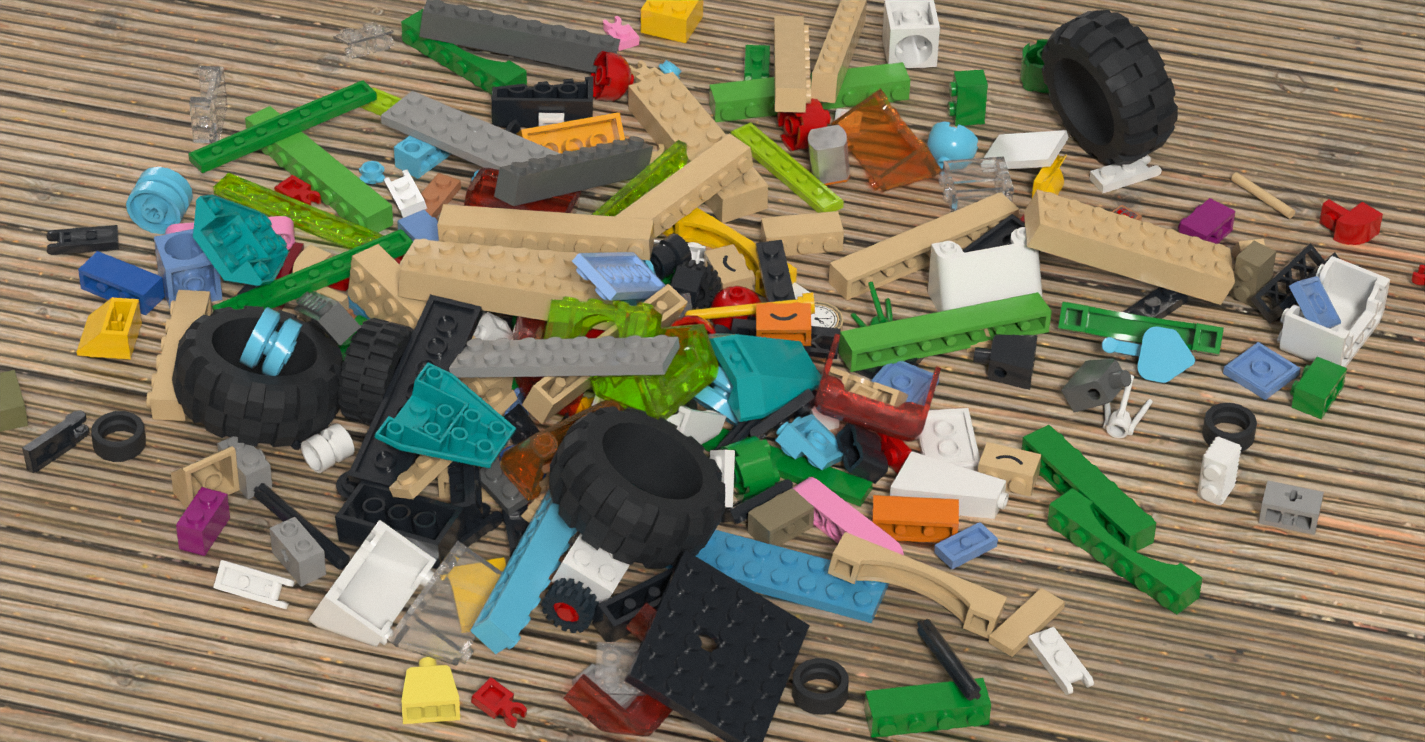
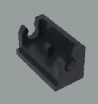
(466, 488)

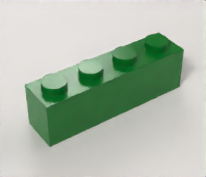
(924, 709)

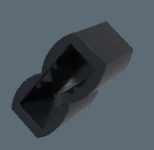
(862, 452)

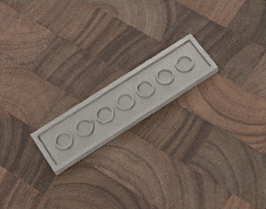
(460, 133)
(565, 357)

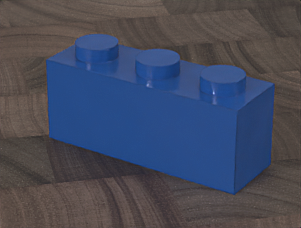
(117, 279)

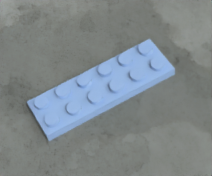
(618, 275)

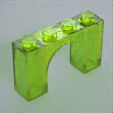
(573, 318)

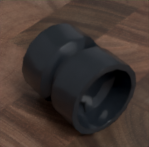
(669, 254)

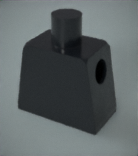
(1009, 359)

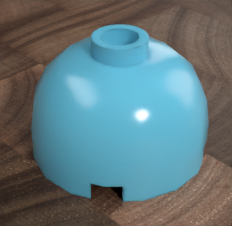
(951, 143)

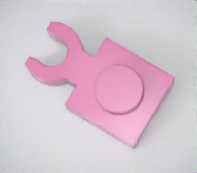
(625, 33)

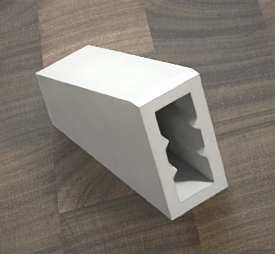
(932, 478)

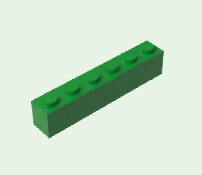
(1067, 469)

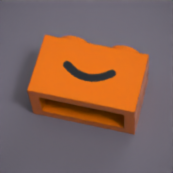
(784, 321)

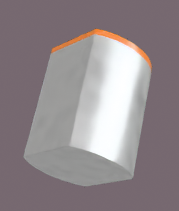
(829, 154)

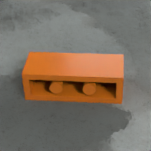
(916, 517)

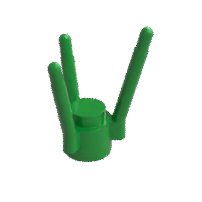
(880, 318)

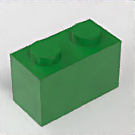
(968, 97)
(1318, 387)

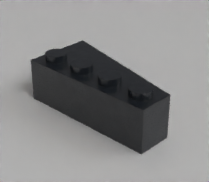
(526, 103)

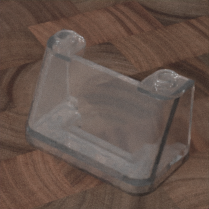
(447, 608)

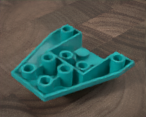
(238, 241)
(763, 372)
(447, 422)

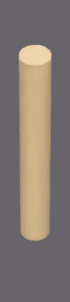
(1263, 195)

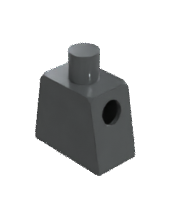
(1095, 384)

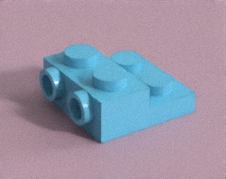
(809, 438)

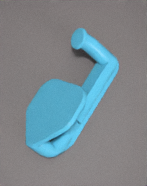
(1160, 355)

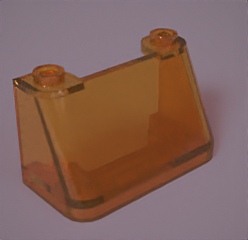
(886, 145)
(526, 459)

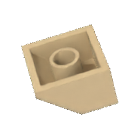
(212, 472)

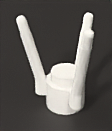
(1119, 422)

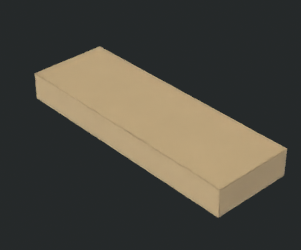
(1026, 621)

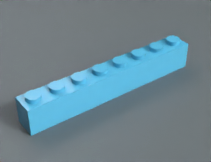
(524, 578)

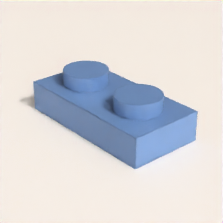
(965, 545)

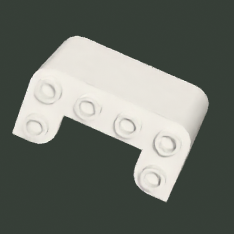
(1360, 304)

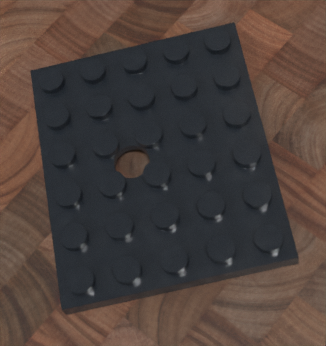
(739, 682)

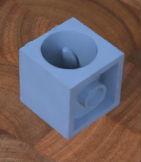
(185, 266)

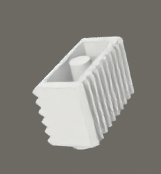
(1219, 470)

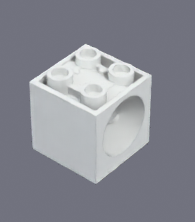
(911, 33)

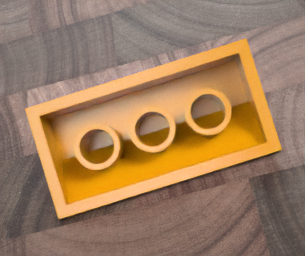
(576, 133)

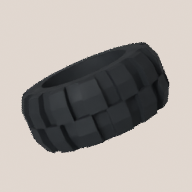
(1109, 87)
(243, 400)
(596, 492)

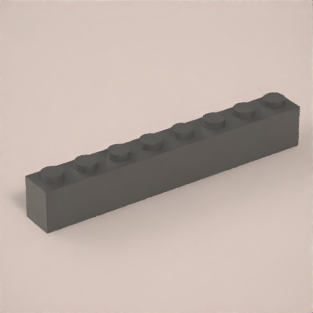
(514, 35)
(572, 171)

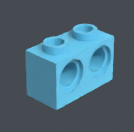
(417, 156)

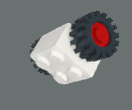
(580, 585)

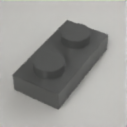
(501, 488)

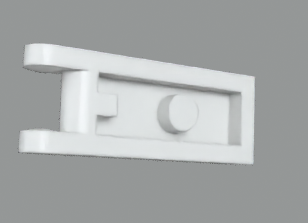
(1119, 176)
(405, 194)
(251, 583)
(1059, 659)

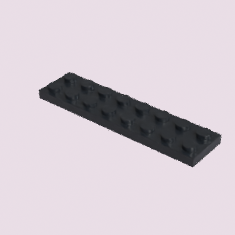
(437, 339)

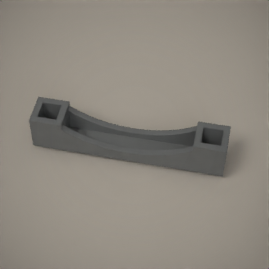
(327, 315)

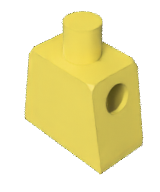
(429, 694)

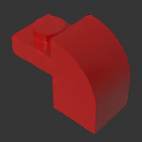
(1351, 226)

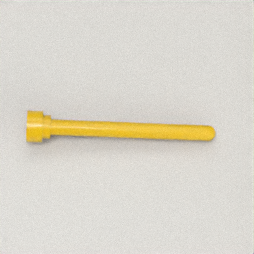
(748, 309)

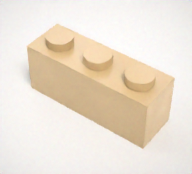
(805, 232)

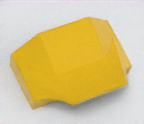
(1050, 178)

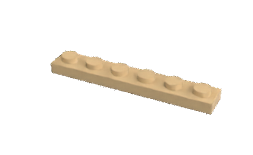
(427, 468)

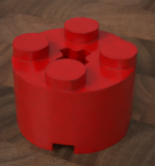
(798, 124)

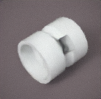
(330, 446)

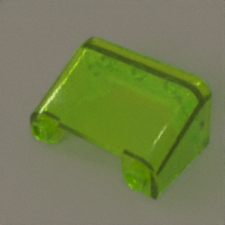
(662, 395)

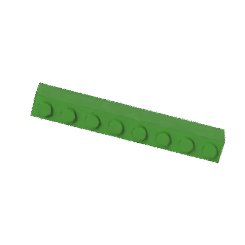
(757, 96)
(327, 176)
(942, 331)

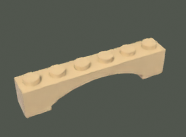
(865, 561)

